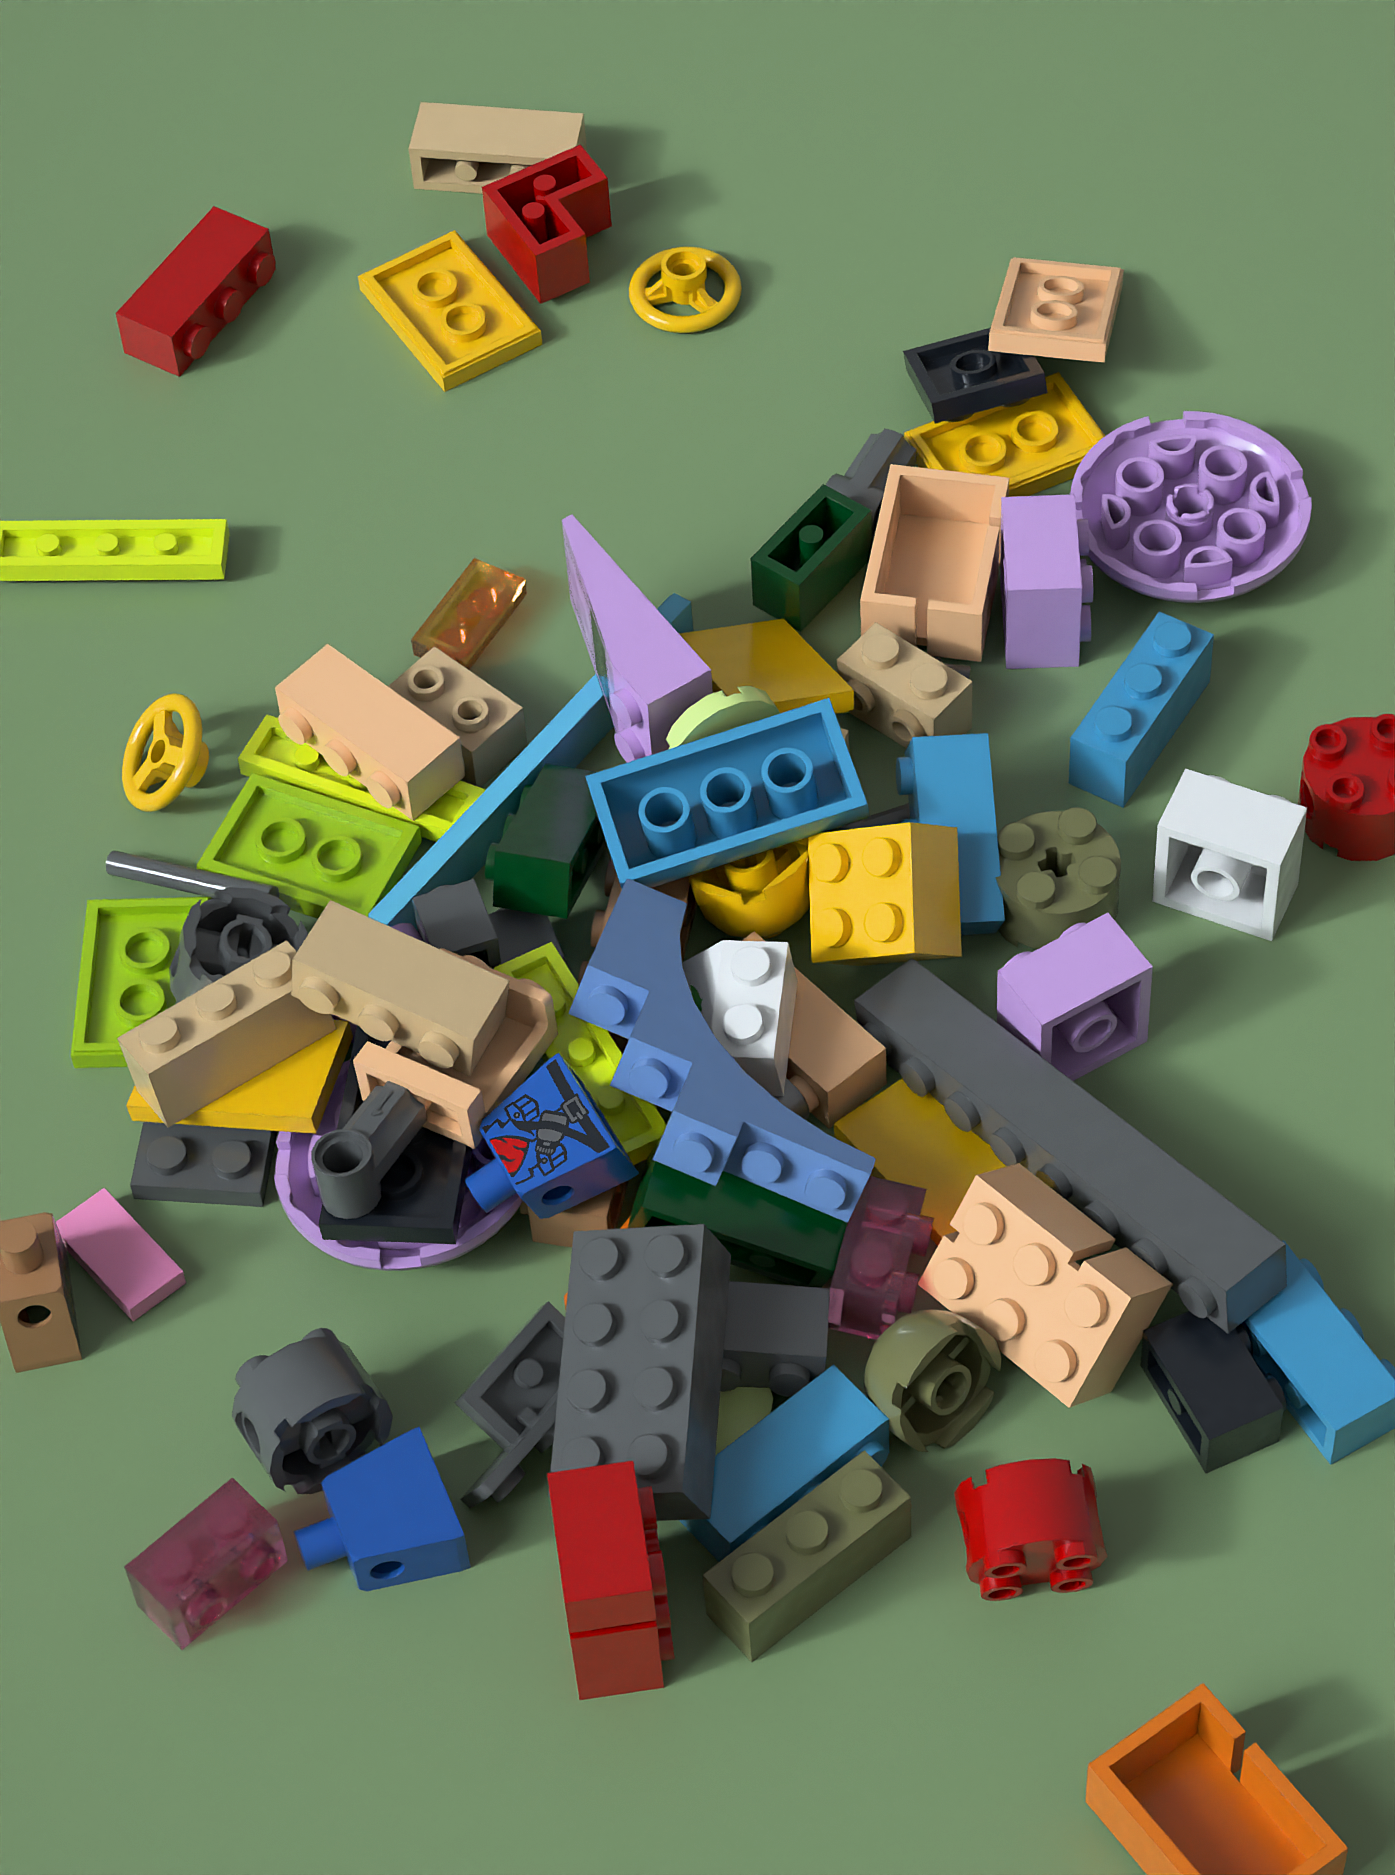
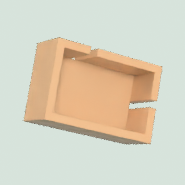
(936, 559)
(1020, 1282)

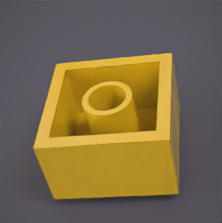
(884, 894)

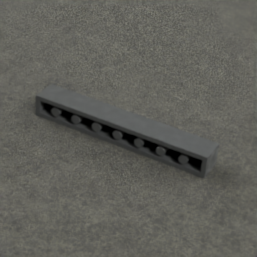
(1076, 1145)

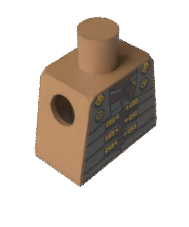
(36, 1273)

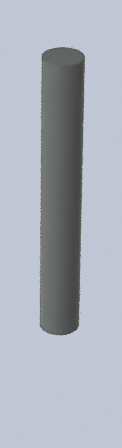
(177, 876)

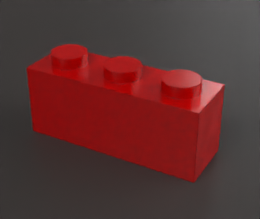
(196, 291)

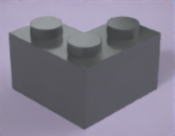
(458, 921)

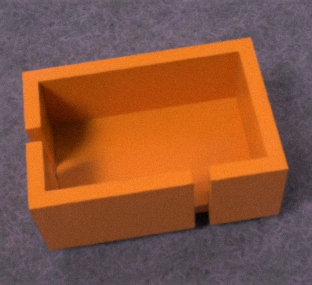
(1185, 1813)

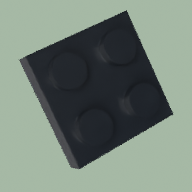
(965, 378)

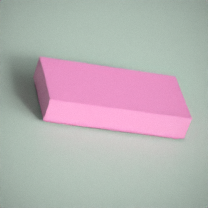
(119, 1254)

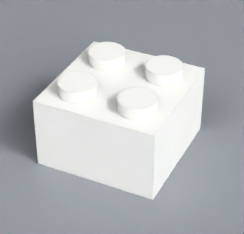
(1228, 854)

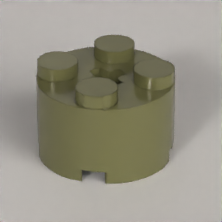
(1055, 875)

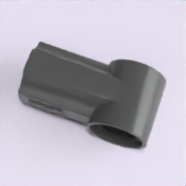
(869, 471)
(356, 1158)

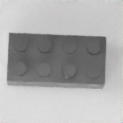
(645, 1360)

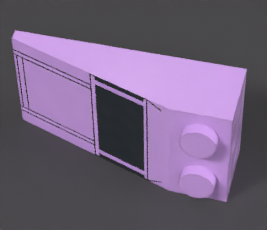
(637, 655)

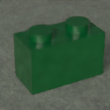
(811, 557)

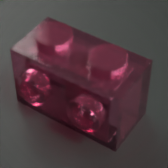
(876, 1258)
(206, 1563)

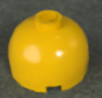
(756, 892)

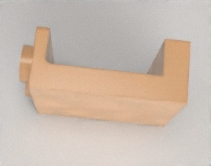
(458, 1101)

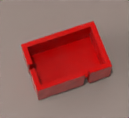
(611, 1579)

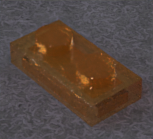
(471, 613)

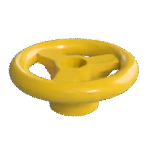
(684, 283)
(170, 756)

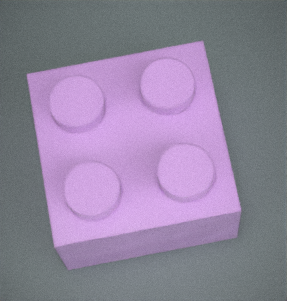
(1044, 581)
(1078, 997)

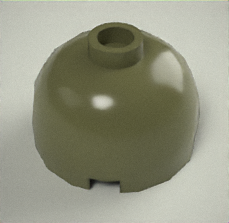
(931, 1377)

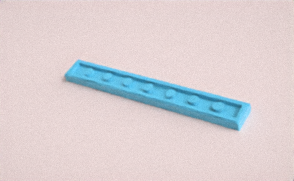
(561, 743)

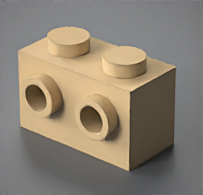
(904, 688)
(484, 718)

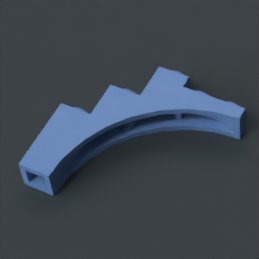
(677, 1063)

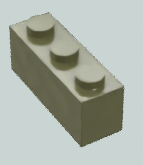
(807, 1555)

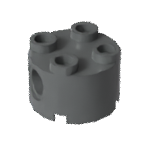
(227, 935)
(309, 1410)

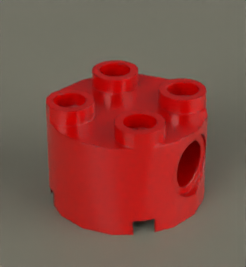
(1351, 787)
(1031, 1528)

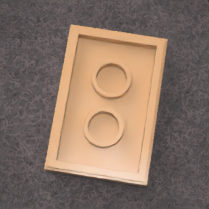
(1056, 309)

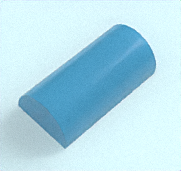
(728, 796)

